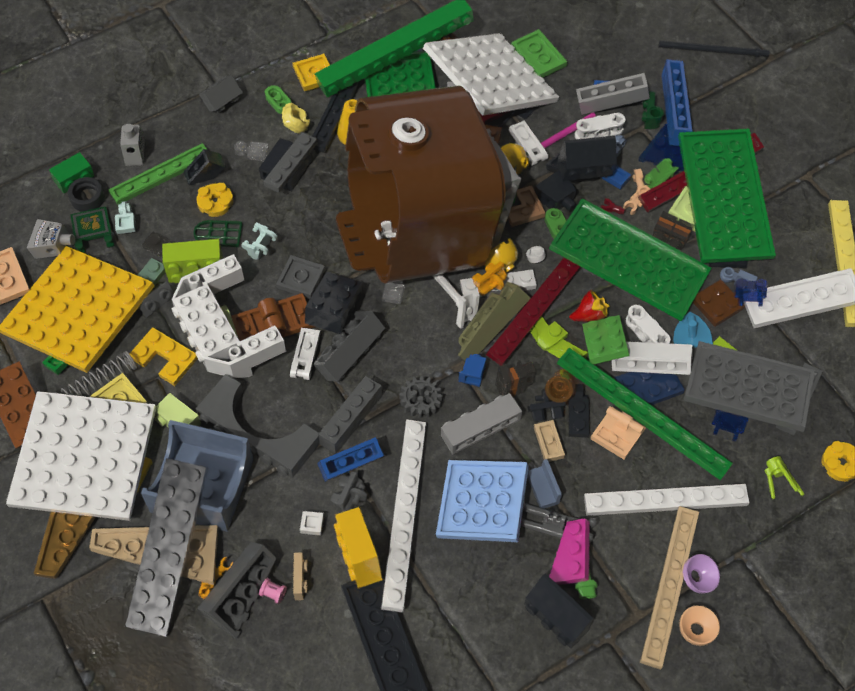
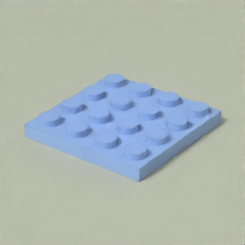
(482, 500)

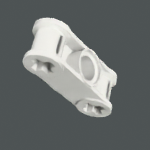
(600, 126)
(645, 326)

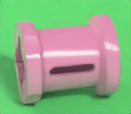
(272, 590)

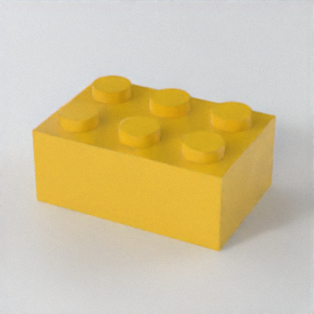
(357, 547)

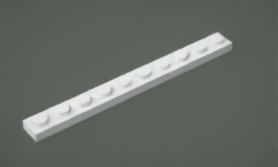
(403, 517)

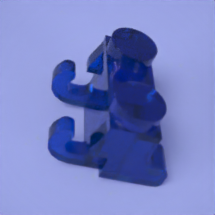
(750, 291)
(729, 422)

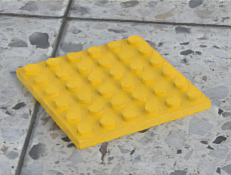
(76, 308)

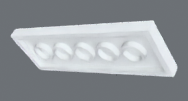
(804, 298)

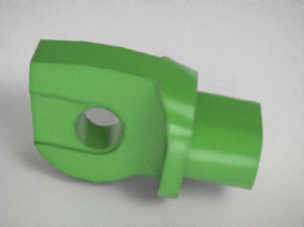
(586, 589)

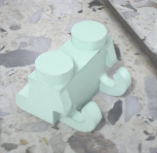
(259, 246)

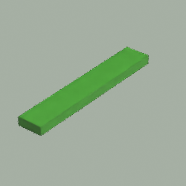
(154, 176)

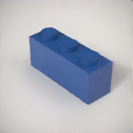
(350, 459)

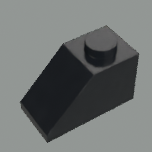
(204, 167)

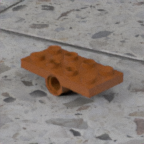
(285, 314)
(15, 402)

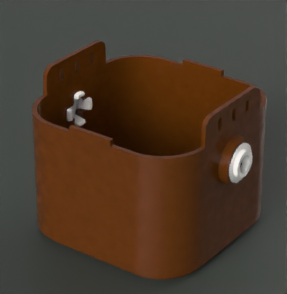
(425, 180)

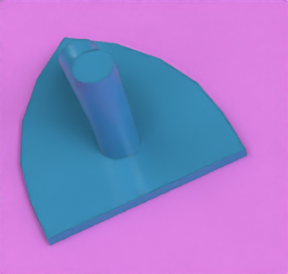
(691, 331)

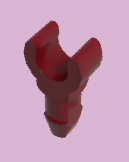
(612, 207)

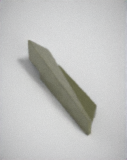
(491, 319)

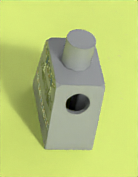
(132, 138)
(49, 239)

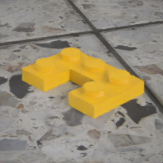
(179, 356)

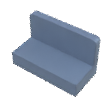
(544, 485)

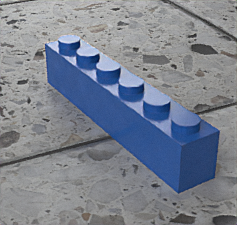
(676, 100)

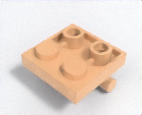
(618, 432)

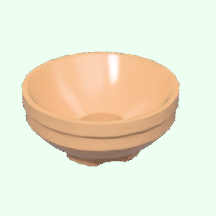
(703, 617)

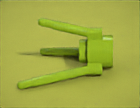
(778, 468)

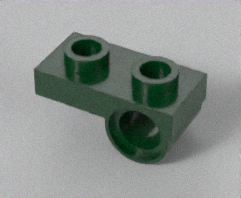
(653, 114)

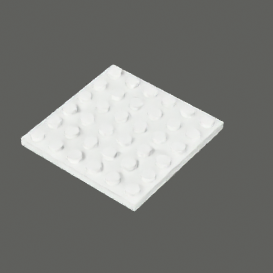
(491, 73)
(82, 456)

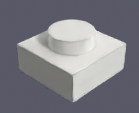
(311, 523)

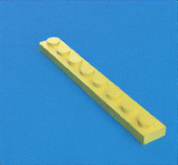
(843, 246)

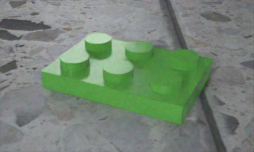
(539, 53)
(605, 340)

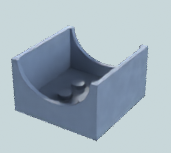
(228, 463)

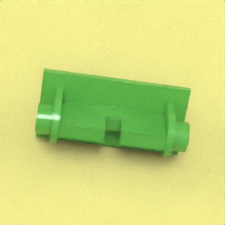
(665, 172)

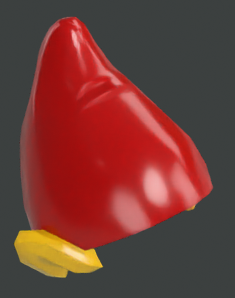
(590, 308)

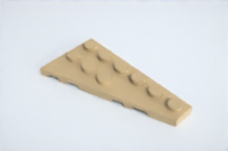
(130, 543)

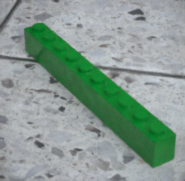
(394, 47)

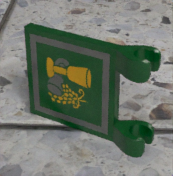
(91, 225)

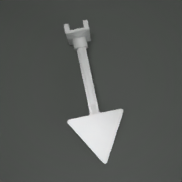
(466, 304)

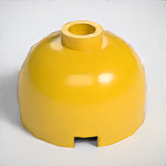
(505, 253)

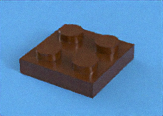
(717, 303)

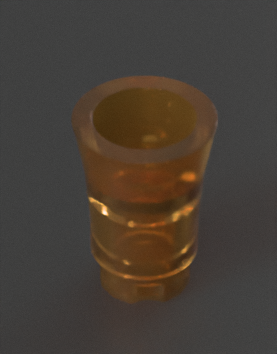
(559, 391)

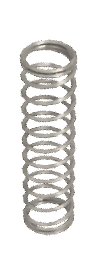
(128, 359)

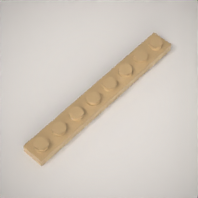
(669, 588)

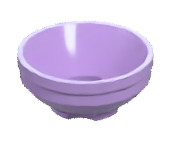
(707, 571)

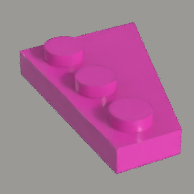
(572, 557)

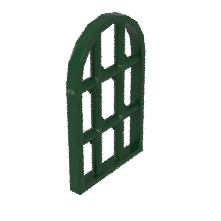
(225, 229)

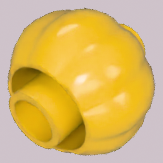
(516, 156)

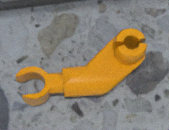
(206, 588)

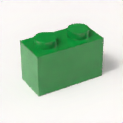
(70, 170)

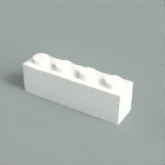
(656, 358)

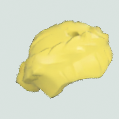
(295, 118)

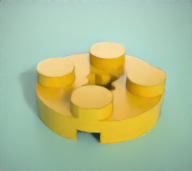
(211, 191)
(833, 465)

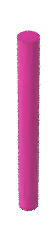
(564, 132)

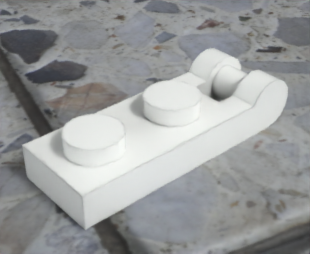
(525, 137)
(305, 353)

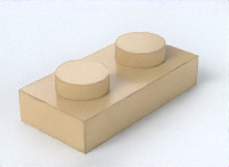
(549, 441)
(299, 584)

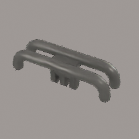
(552, 523)

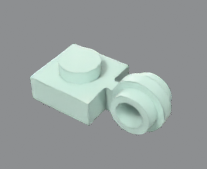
(125, 220)

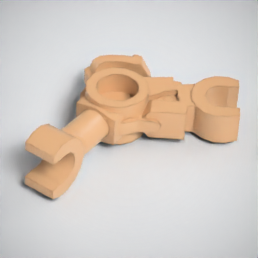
(634, 202)

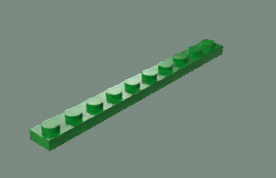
(645, 414)

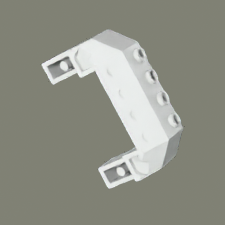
(209, 328)

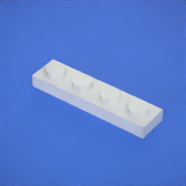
(523, 279)

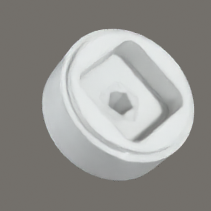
(536, 254)

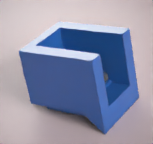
(473, 370)

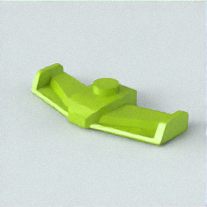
(552, 338)

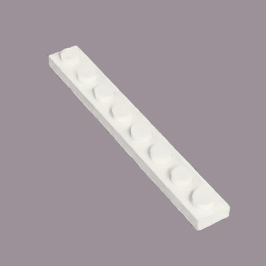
(666, 499)

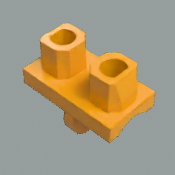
(491, 279)

